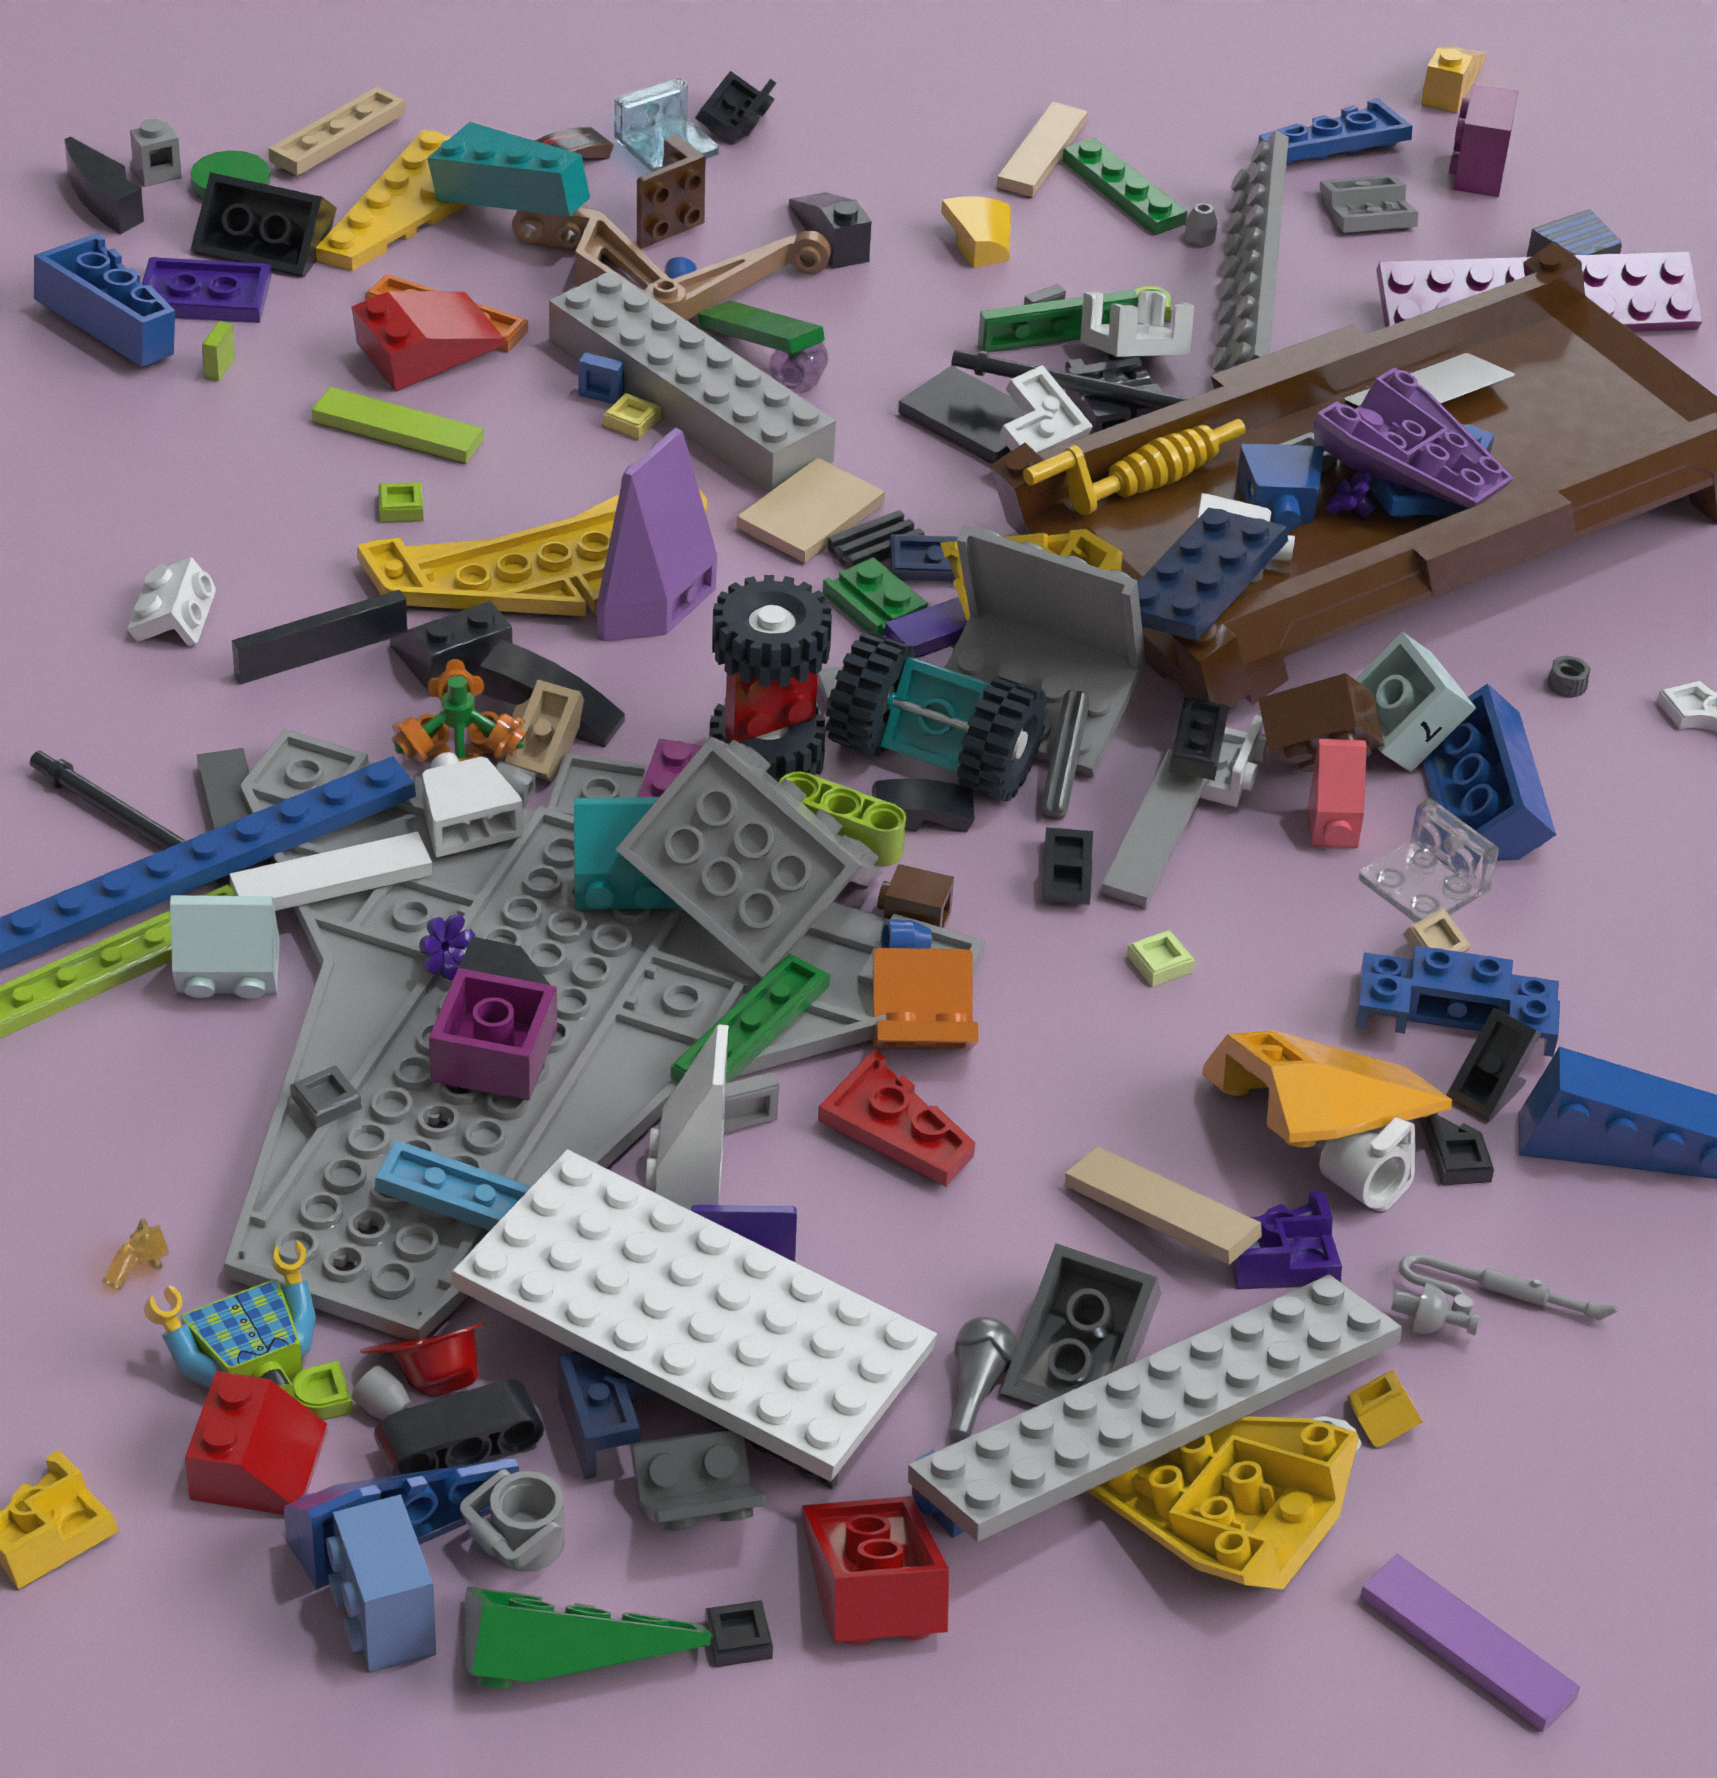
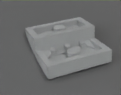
(1368, 203)

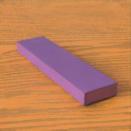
(1470, 1642)

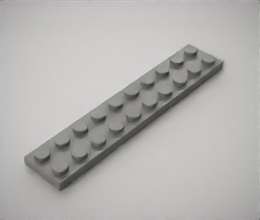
(1251, 257)
(1151, 1407)

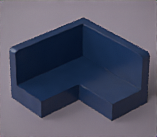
(597, 1407)

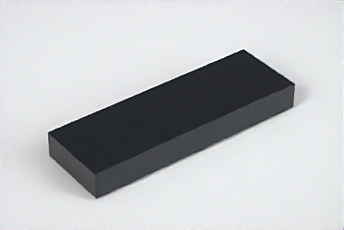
(1199, 738)

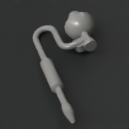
(1433, 1310)

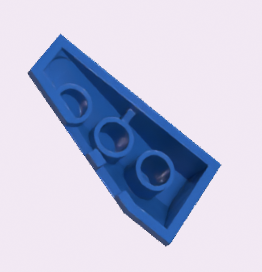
(428, 1496)

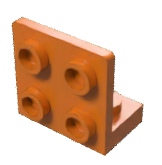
(924, 998)

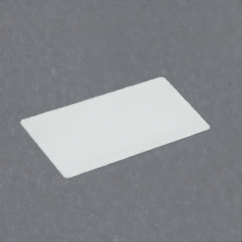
(1452, 378)

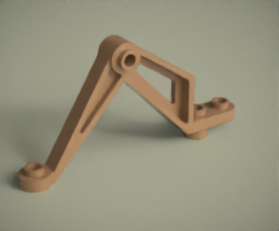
(595, 234)

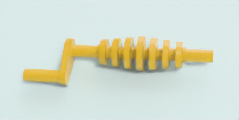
(1149, 467)

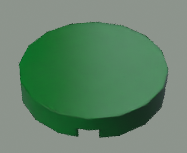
(229, 163)

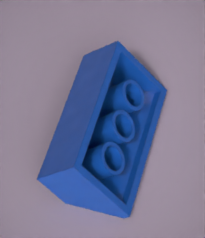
(1490, 777)

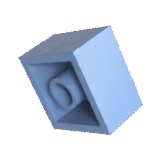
(382, 1584)

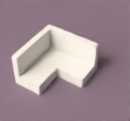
(1049, 412)

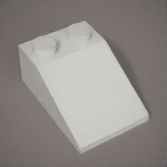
(689, 1145)

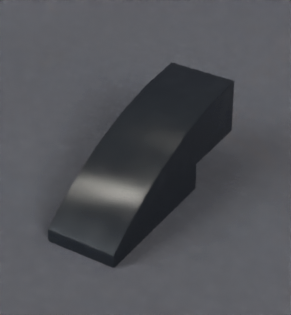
(103, 187)
(513, 672)

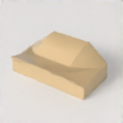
(551, 726)

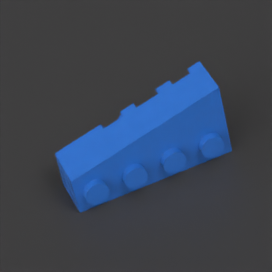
(105, 299)
(1618, 1118)

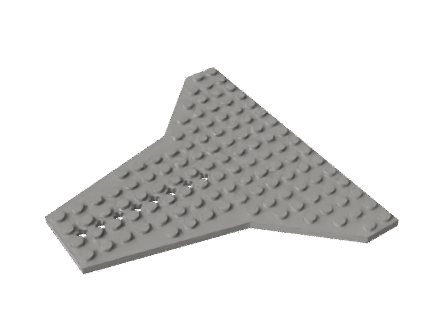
(628, 1006)

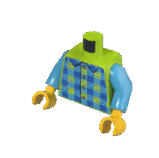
(245, 1334)

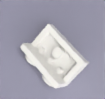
(173, 599)
(1237, 764)

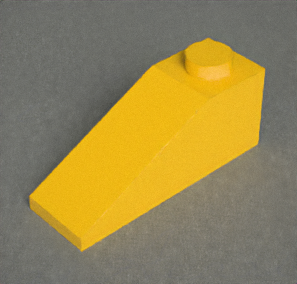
(1450, 76)

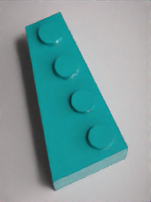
(507, 172)

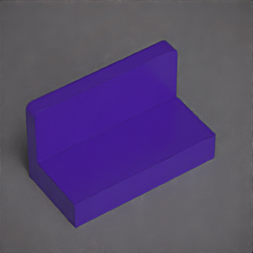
(766, 1225)

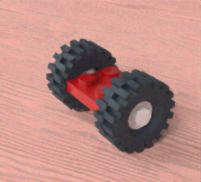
(772, 653)

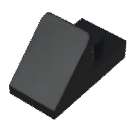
(1494, 1064)

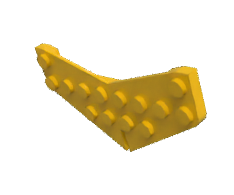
(527, 571)

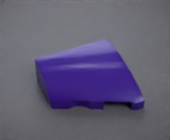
(1292, 1249)

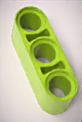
(863, 817)

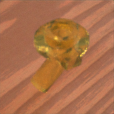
(145, 1247)

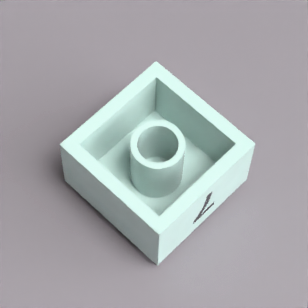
(1413, 700)

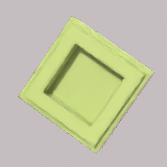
(1160, 958)

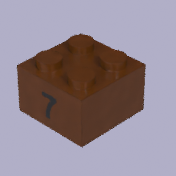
(1316, 711)

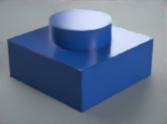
(600, 378)

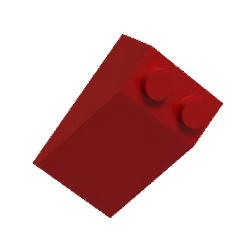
(421, 333)
(877, 1570)

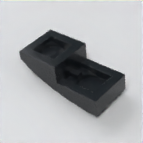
(928, 800)
(1067, 866)

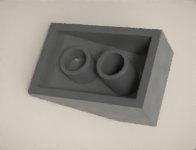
(1080, 1326)

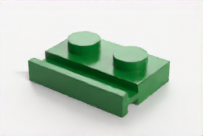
(872, 595)

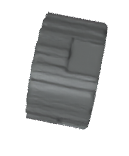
(1569, 676)

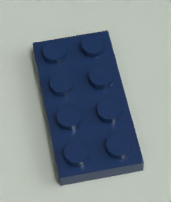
(1206, 571)

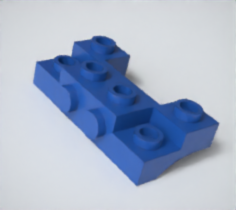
(1455, 992)

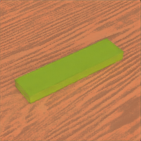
(398, 424)

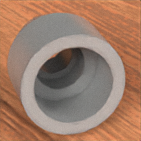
(1201, 225)
(381, 1393)

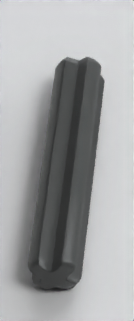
(1065, 754)

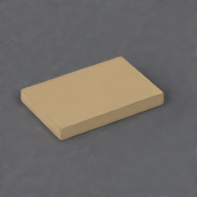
(810, 509)

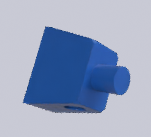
(1281, 480)

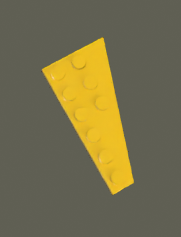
(389, 209)

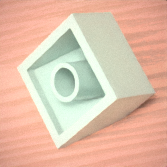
(224, 945)

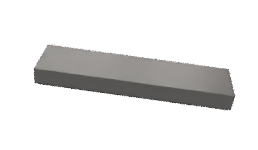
(1153, 835)

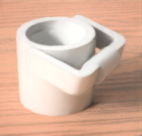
(1373, 1164)

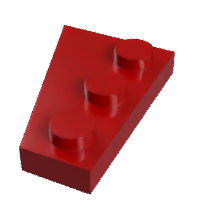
(895, 1121)

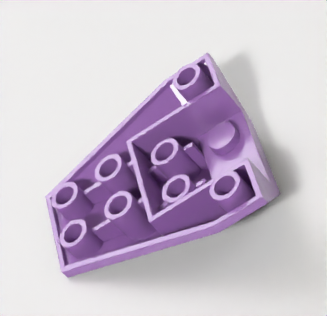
(1411, 442)
(659, 547)

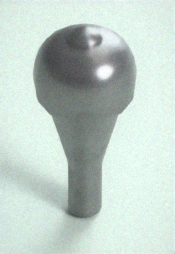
(983, 1353)

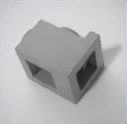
(155, 145)

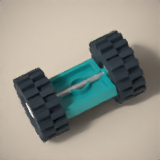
(936, 716)

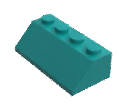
(601, 873)

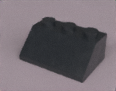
(261, 224)

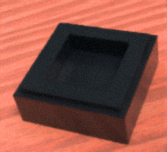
(739, 1633)

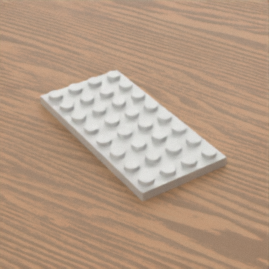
(696, 1313)

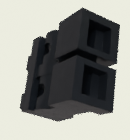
(1107, 412)

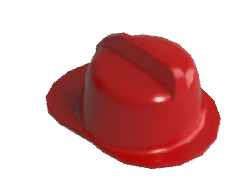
(436, 1362)

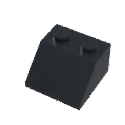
(460, 636)

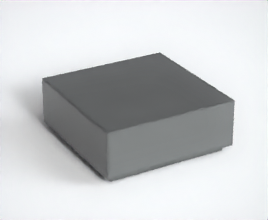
(325, 1096)

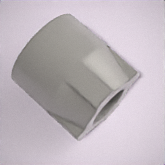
(520, 779)

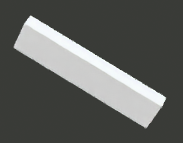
(336, 872)

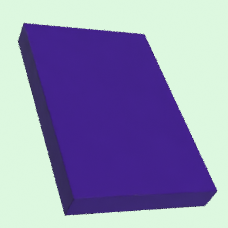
(210, 288)

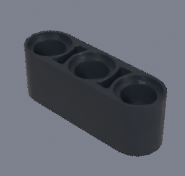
(460, 1429)

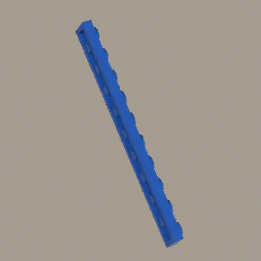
(202, 860)

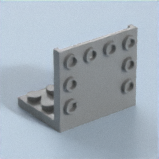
(1052, 629)
(745, 853)

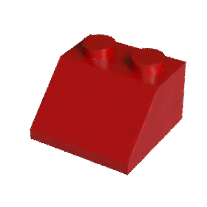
(252, 1446)

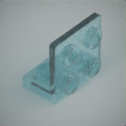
(656, 114)

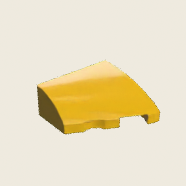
(981, 228)
(51, 1522)

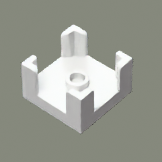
(1139, 328)

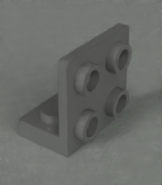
(694, 1478)

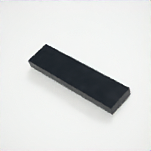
(319, 636)

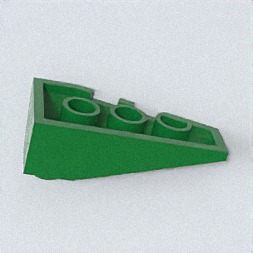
(527, 1641)

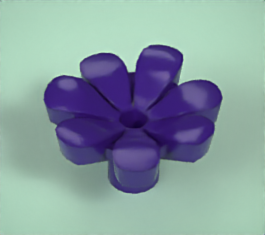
(1353, 495)
(445, 945)

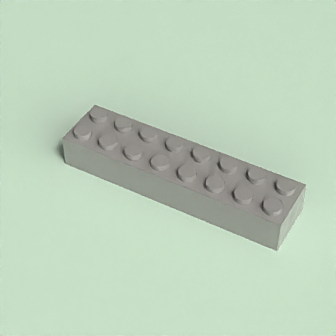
(694, 380)

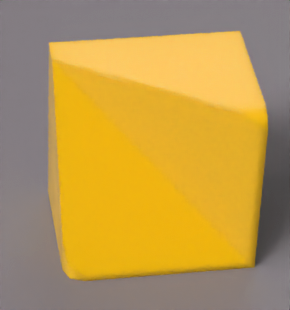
(1384, 1408)

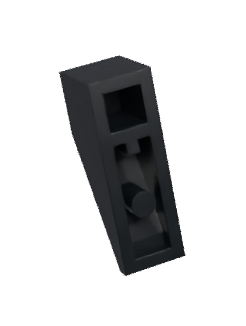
(840, 222)

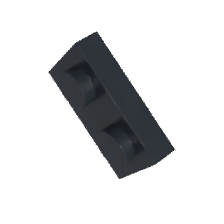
(734, 107)

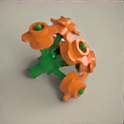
(485, 730)

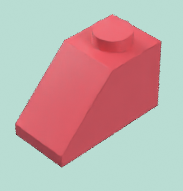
(1337, 793)

